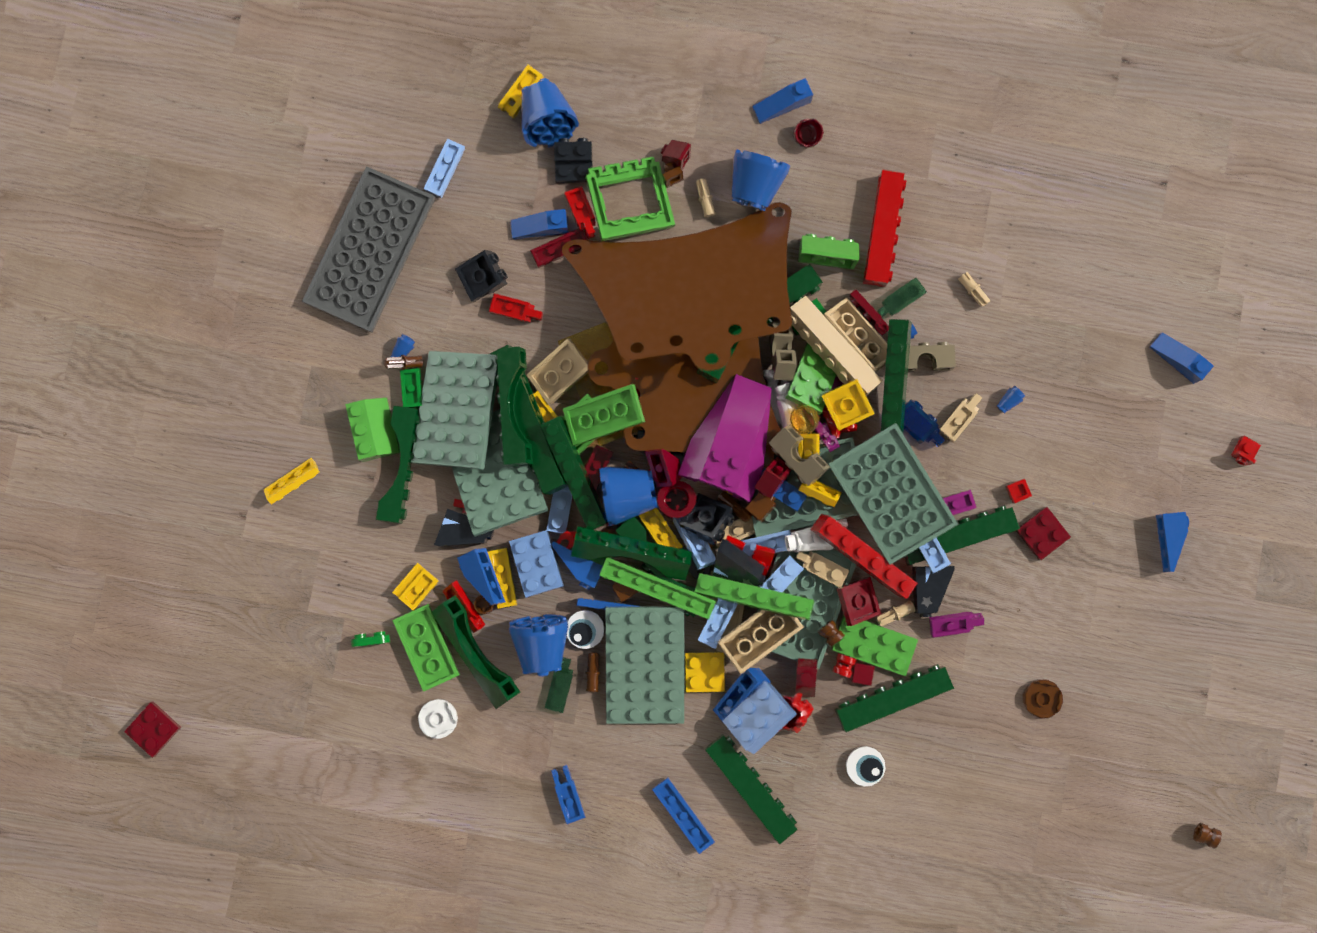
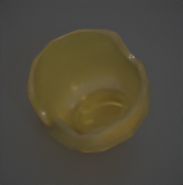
(804, 419)

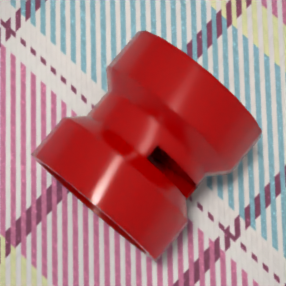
(841, 669)

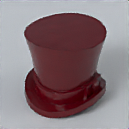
(676, 500)

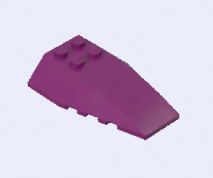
(731, 440)

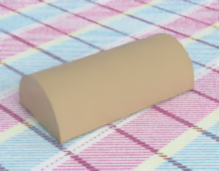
(858, 333)
(758, 637)

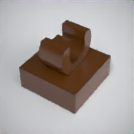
(672, 175)

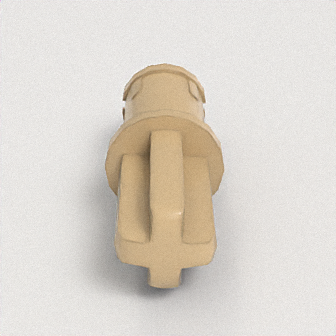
(705, 198)
(974, 289)
(895, 613)

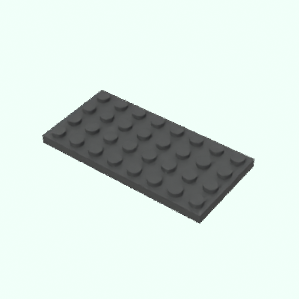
(369, 249)

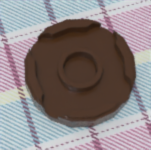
(1042, 698)

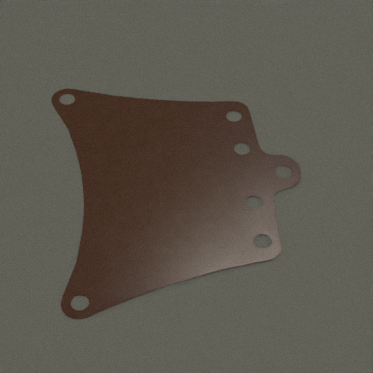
(691, 287)
(674, 395)

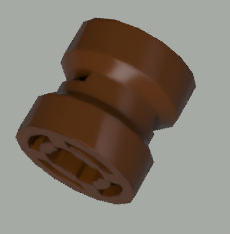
(480, 605)
(831, 633)
(1207, 835)

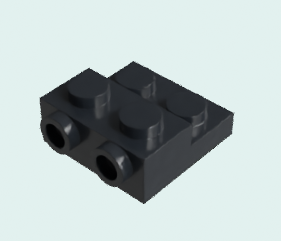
(572, 160)
(482, 275)
(708, 519)

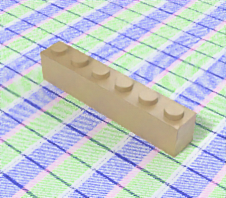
(832, 346)

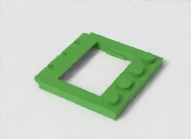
(629, 225)

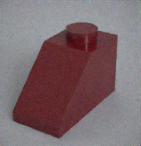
(677, 153)
(663, 467)
(773, 477)
(806, 677)

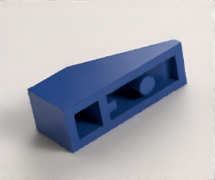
(784, 101)
(540, 224)
(1182, 358)
(1172, 535)
(583, 570)
(480, 573)
(739, 691)

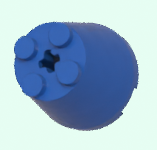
(546, 114)
(756, 179)
(627, 493)
(539, 642)

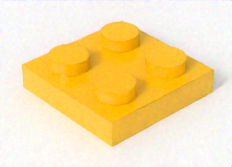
(848, 404)
(705, 672)

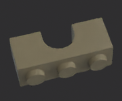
(941, 355)
(782, 356)
(786, 445)

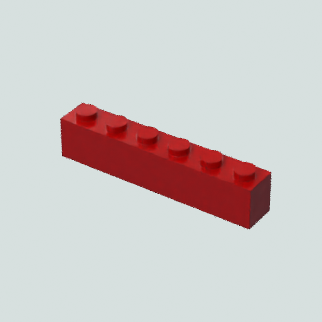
(883, 228)
(863, 556)

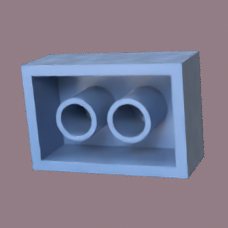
(536, 563)
(759, 717)

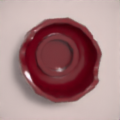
(808, 133)

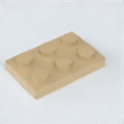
(559, 371)

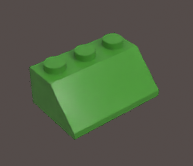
(828, 251)
(372, 429)

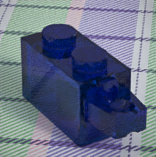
(921, 425)

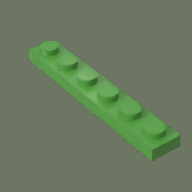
(657, 588)
(754, 596)

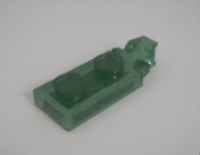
(902, 298)
(560, 687)

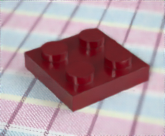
(1043, 533)
(858, 601)
(152, 729)

